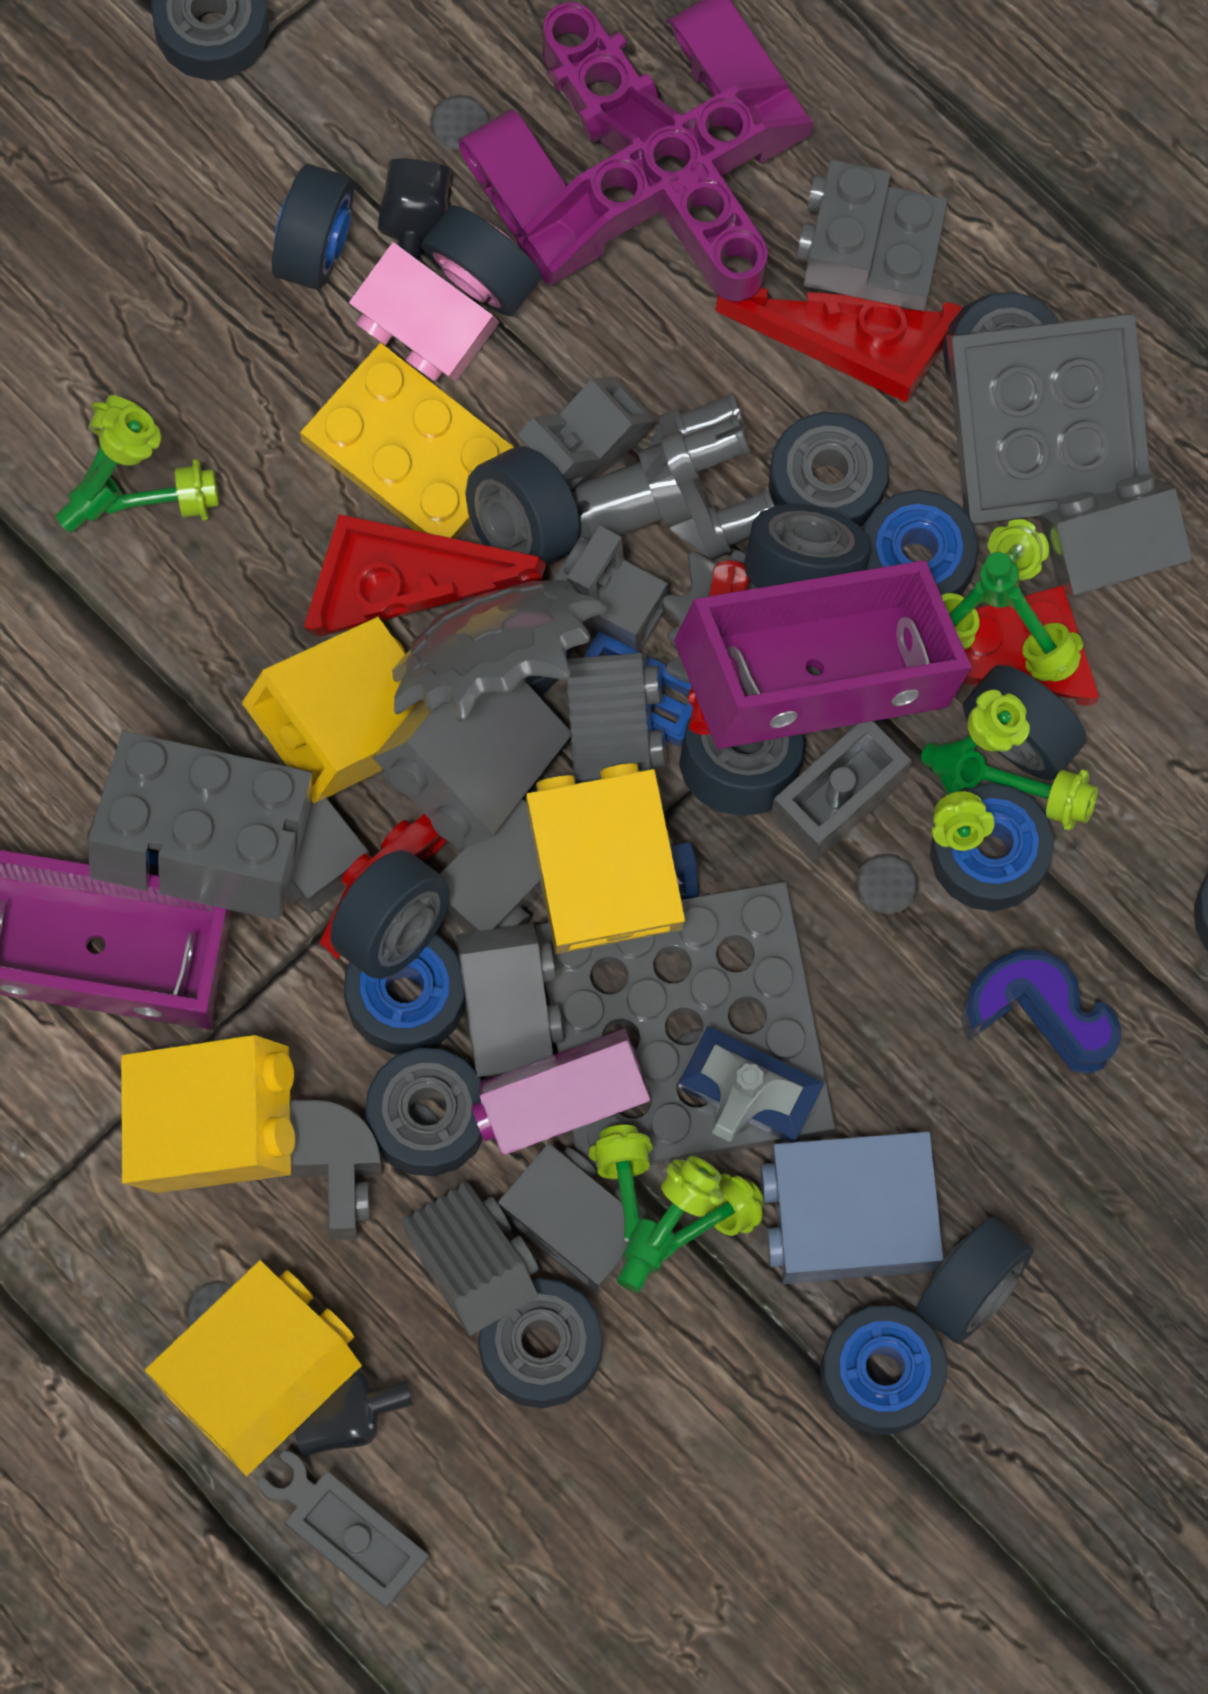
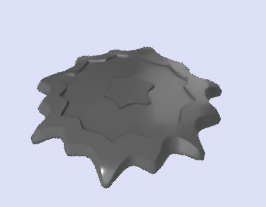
(494, 645)

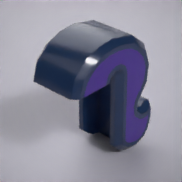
(1051, 1000)

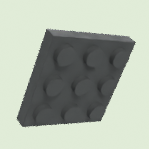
(1046, 413)

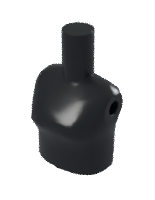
(413, 201)
(351, 1415)

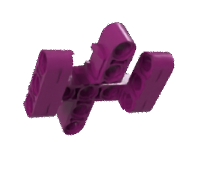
(569, 224)

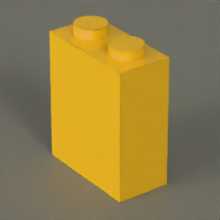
(332, 706)
(604, 858)
(206, 1114)
(255, 1365)

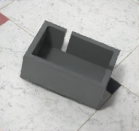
(208, 816)

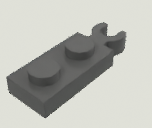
(347, 1532)

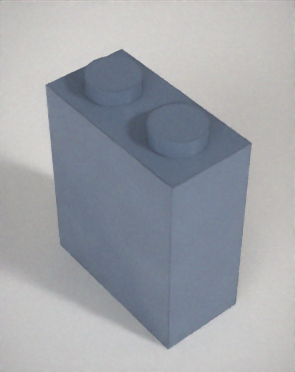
(853, 1208)

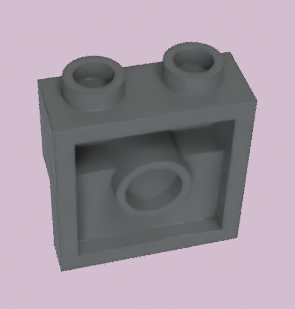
(871, 237)

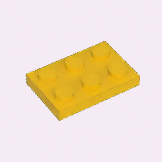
(403, 443)

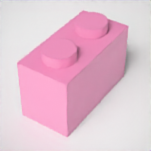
(423, 313)

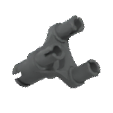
(668, 482)

